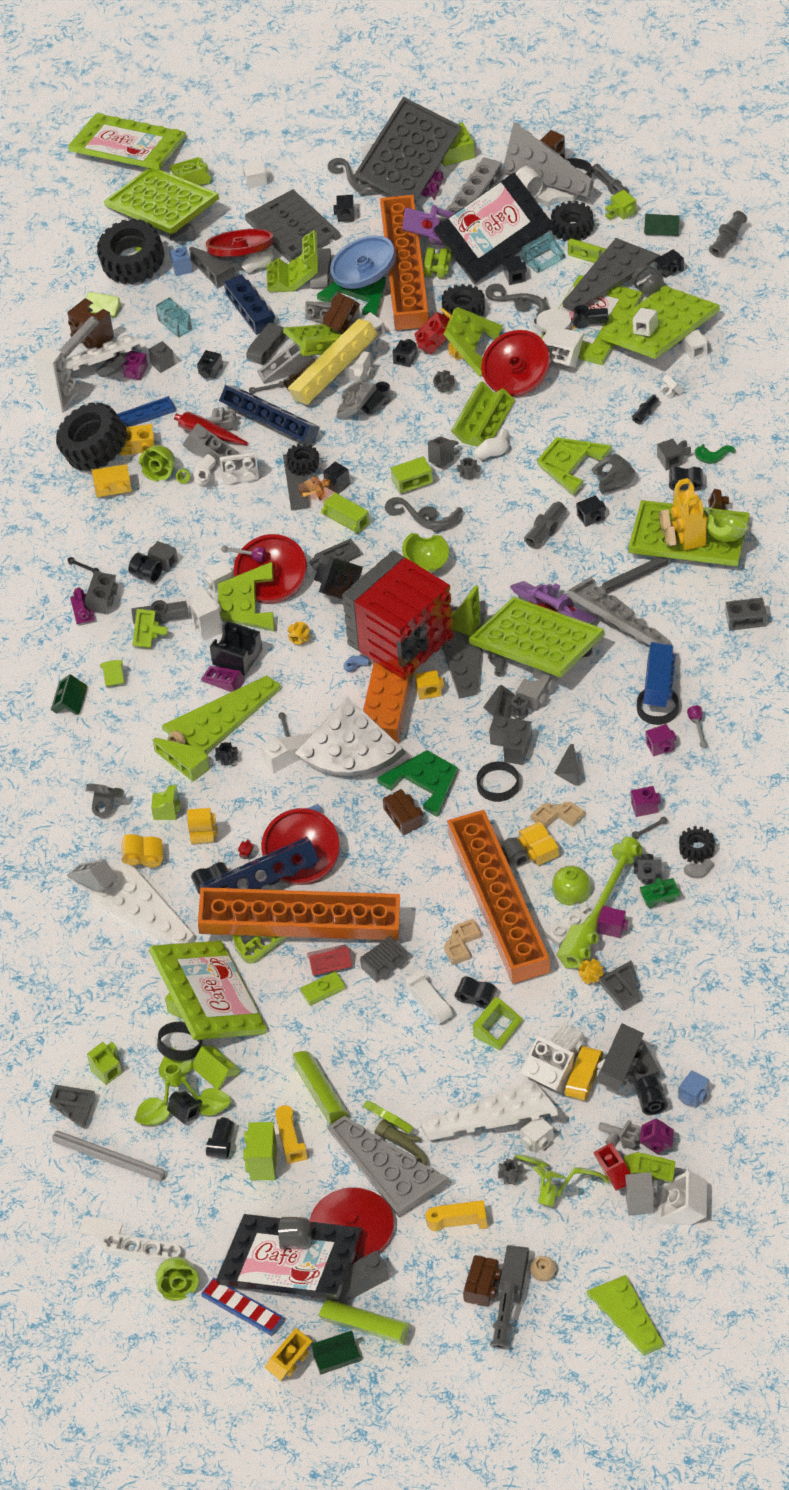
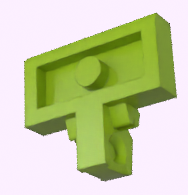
(146, 629)

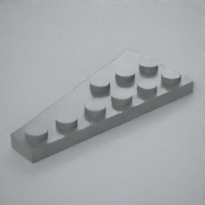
(613, 611)

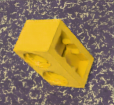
(138, 439)

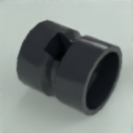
(145, 567)
(651, 1095)

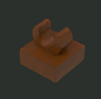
(718, 501)

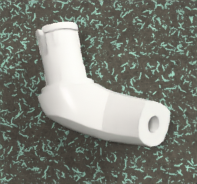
(258, 260)
(493, 446)
(202, 470)

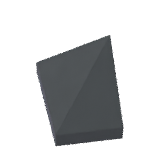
(185, 233)
(500, 702)
(568, 767)

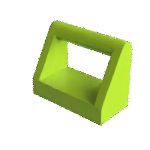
(489, 1016)
(660, 1168)

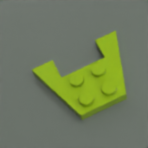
(465, 332)
(565, 455)
(238, 599)

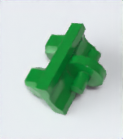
(659, 891)

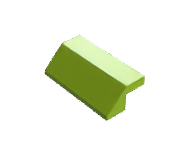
(482, 415)

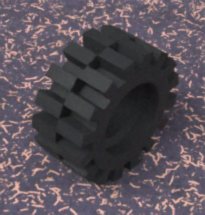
(302, 466)
(696, 835)

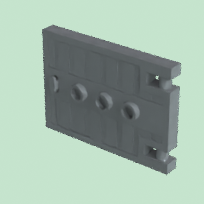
(290, 220)

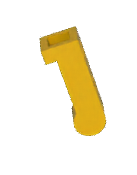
(293, 1151)
(457, 1215)

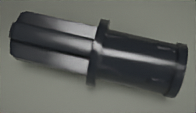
(645, 409)

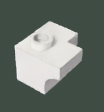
(359, 368)

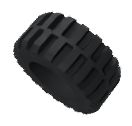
(136, 266)
(101, 447)

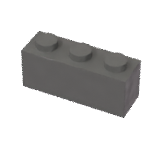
(621, 1057)

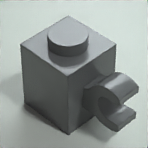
(441, 451)
(671, 454)

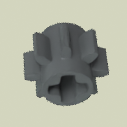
(444, 381)
(468, 468)
(510, 1171)

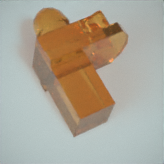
(314, 485)

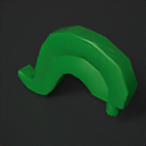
(709, 457)

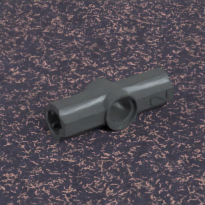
(545, 524)
(164, 610)

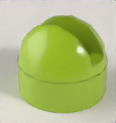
(179, 475)

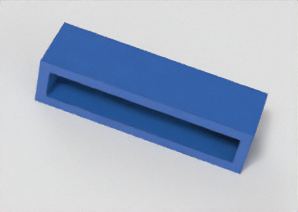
(658, 672)

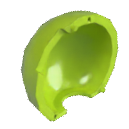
(724, 526)
(426, 552)

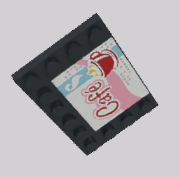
(493, 227)
(313, 1271)

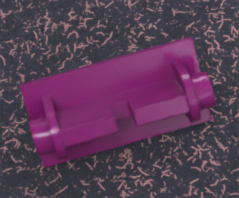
(434, 184)
(78, 604)

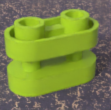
(443, 258)

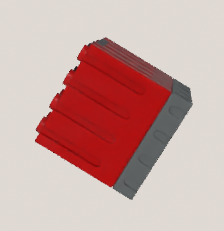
(398, 614)

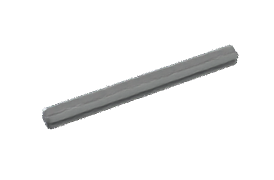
(108, 1155)

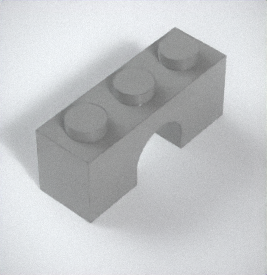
(537, 690)

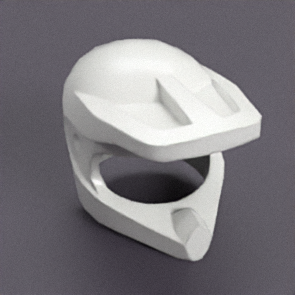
(531, 180)

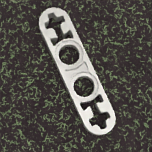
(140, 1251)

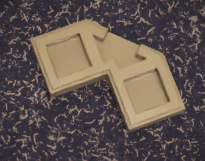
(667, 530)
(566, 812)
(461, 933)

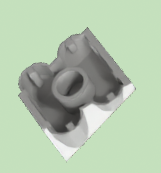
(354, 398)

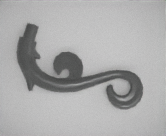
(362, 189)
(521, 300)
(419, 517)

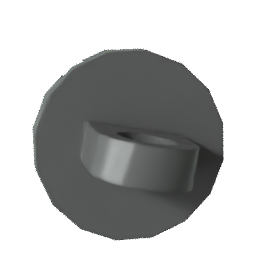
(105, 795)

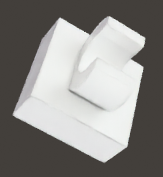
(672, 386)

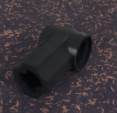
(584, 316)
(380, 397)
(220, 1143)

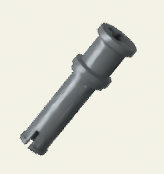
(614, 185)
(502, 1325)

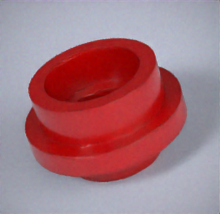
(245, 848)

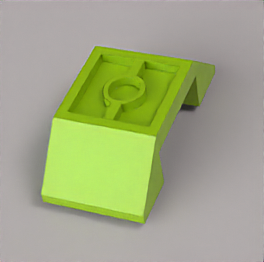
(289, 277)

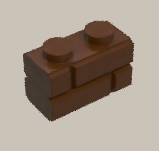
(340, 313)
(403, 811)
(481, 1281)

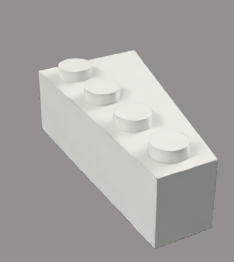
(54, 379)

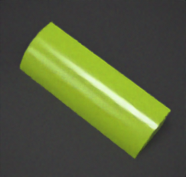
(319, 1086)
(364, 1321)

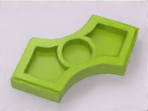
(389, 1117)

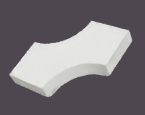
(553, 195)

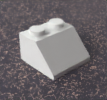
(683, 1200)

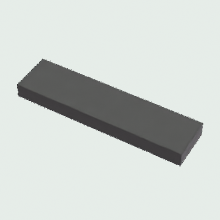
(296, 500)

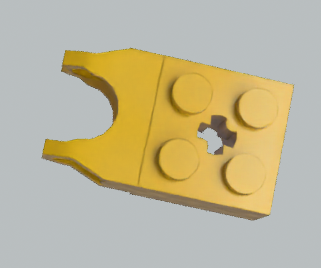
(688, 517)

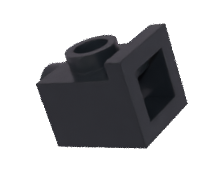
(670, 263)
(404, 348)
(209, 368)
(184, 1106)

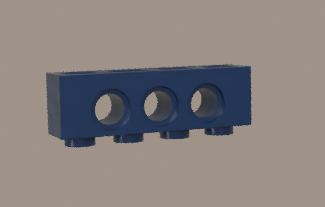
(248, 303)

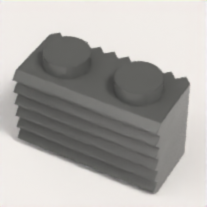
(383, 959)

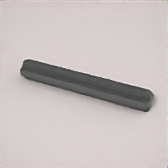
(635, 573)

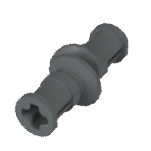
(728, 233)

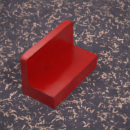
(329, 959)

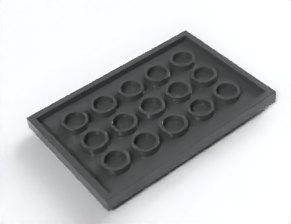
(408, 150)

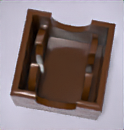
(100, 334)

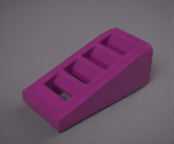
(233, 683)

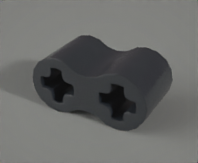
(694, 474)
(205, 874)
(475, 992)

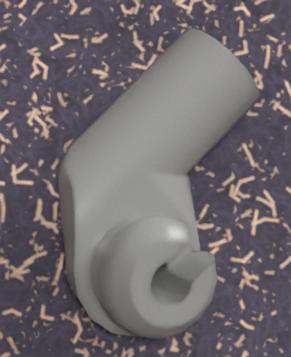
(698, 870)

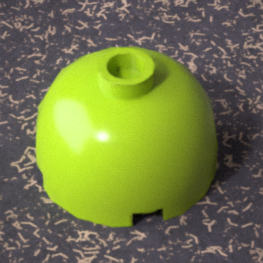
(157, 462)
(571, 885)
(176, 1278)

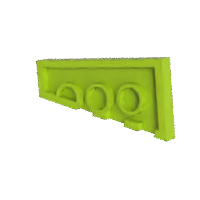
(627, 1313)

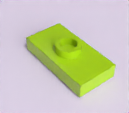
(322, 988)

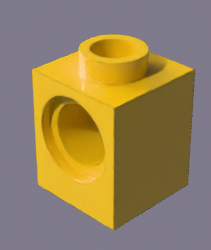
(428, 684)

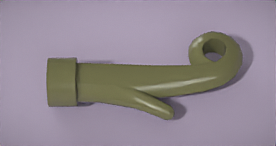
(386, 1130)

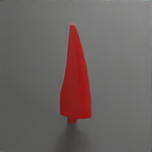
(189, 420)

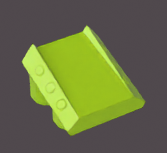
(192, 170)

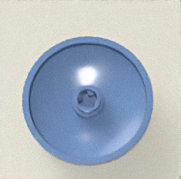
(363, 262)

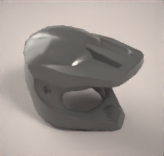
(617, 476)

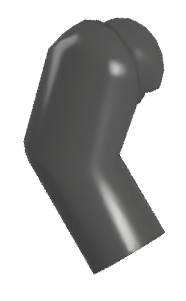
(499, 663)

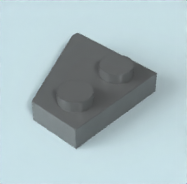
(111, 365)
(621, 985)
(73, 1103)

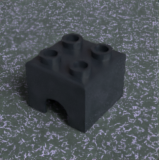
(237, 647)

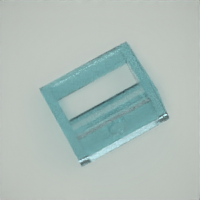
(539, 247)

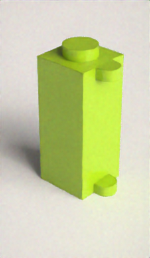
(346, 513)

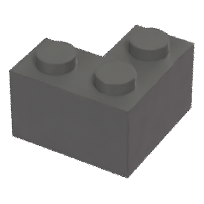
(513, 736)

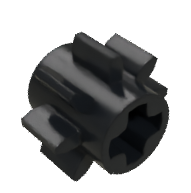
(226, 753)

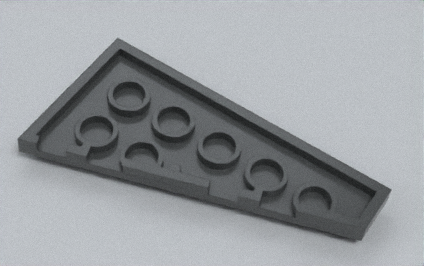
(609, 272)
(464, 660)

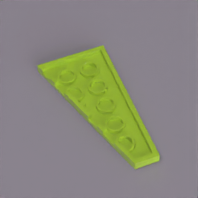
(219, 718)

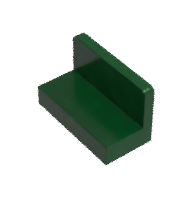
(661, 224)
(69, 695)
(335, 1352)

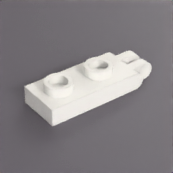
(558, 932)

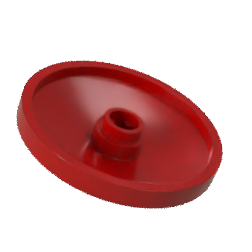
(239, 242)
(516, 362)
(288, 567)
(298, 824)
(358, 1209)

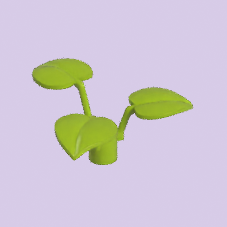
(154, 1111)
(547, 1190)

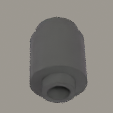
(515, 851)

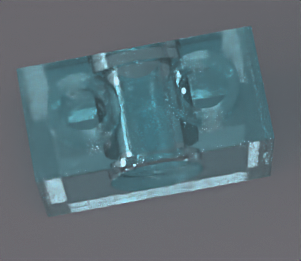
(174, 317)

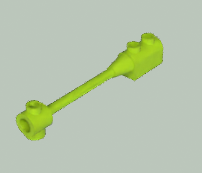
(581, 937)

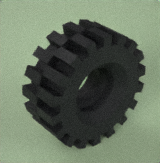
(572, 213)
(465, 298)

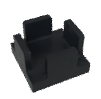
(337, 576)

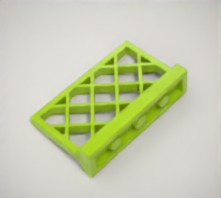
(312, 338)

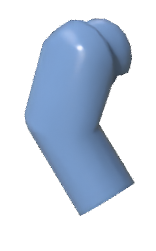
(354, 661)

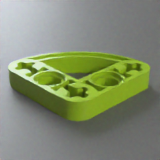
(250, 946)

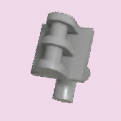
(226, 417)
(627, 1135)

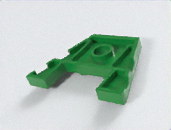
(371, 294)
(428, 773)

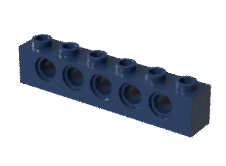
(269, 413)
(266, 863)

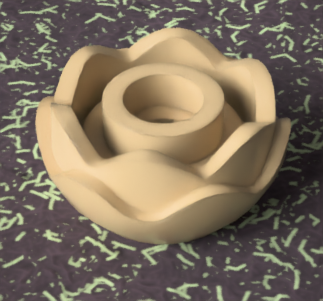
(542, 1274)

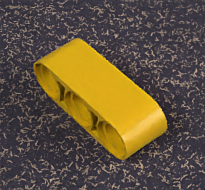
(583, 1073)

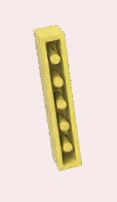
(333, 361)

